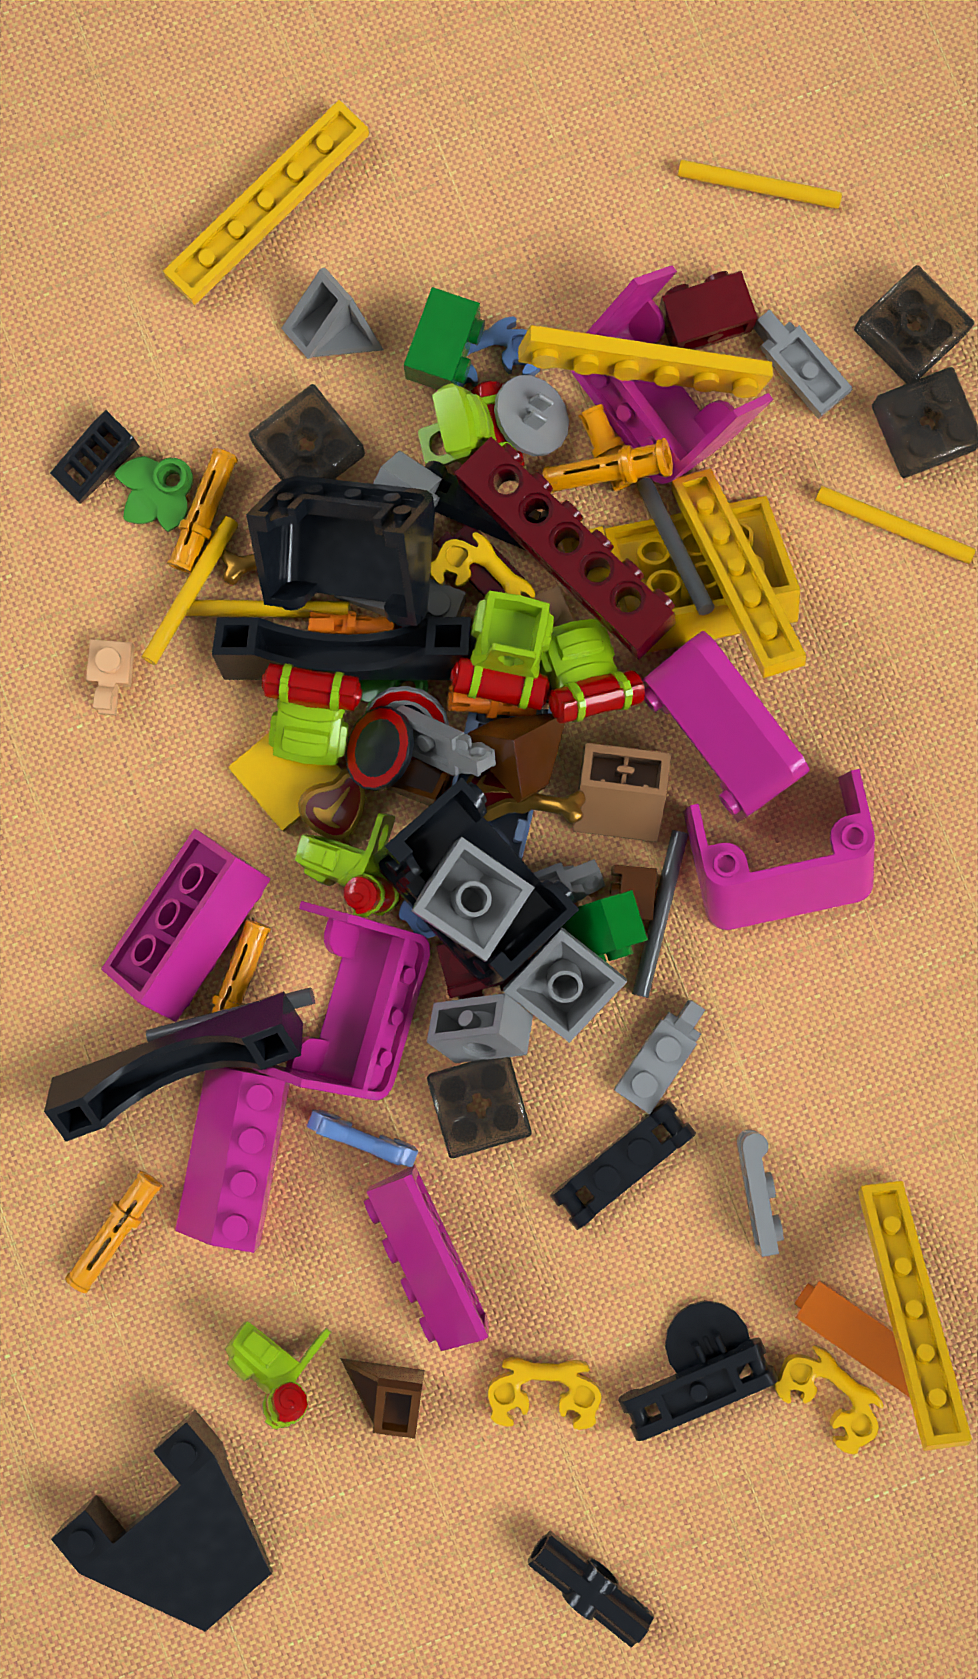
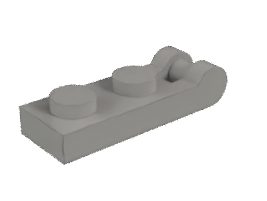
(759, 1189)

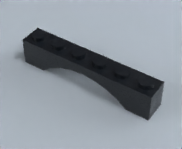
(422, 652)
(245, 1037)

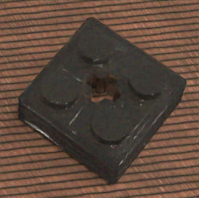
(911, 300)
(312, 418)
(919, 446)
(465, 1130)

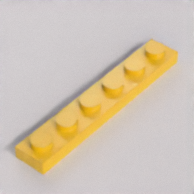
(266, 202)
(644, 361)
(738, 574)
(914, 1317)

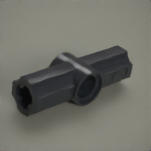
(590, 1589)

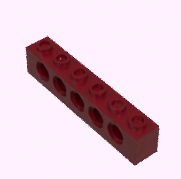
(497, 464)

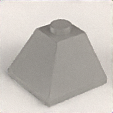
(471, 898)
(565, 984)

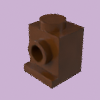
(643, 884)

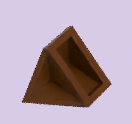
(523, 751)
(422, 782)
(388, 1395)

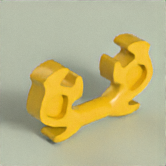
(458, 555)
(581, 1397)
(859, 1423)

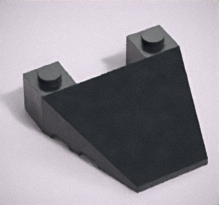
(190, 1549)

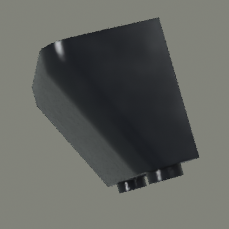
(345, 543)
(420, 846)

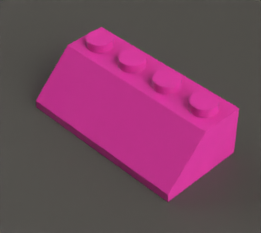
(185, 925)
(232, 1158)
(428, 1260)

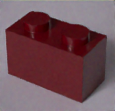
(708, 311)

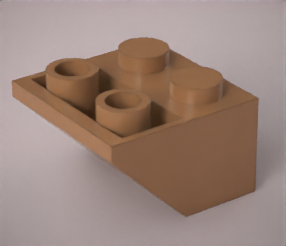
(623, 791)

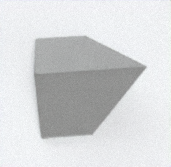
(329, 321)

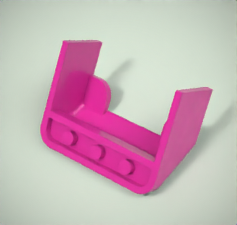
(646, 412)
(725, 725)
(745, 898)
(366, 1010)

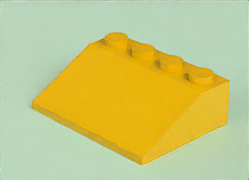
(646, 549)

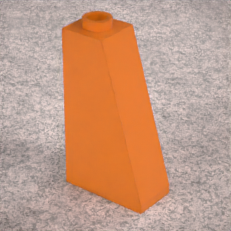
(852, 1331)

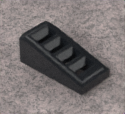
(91, 437)

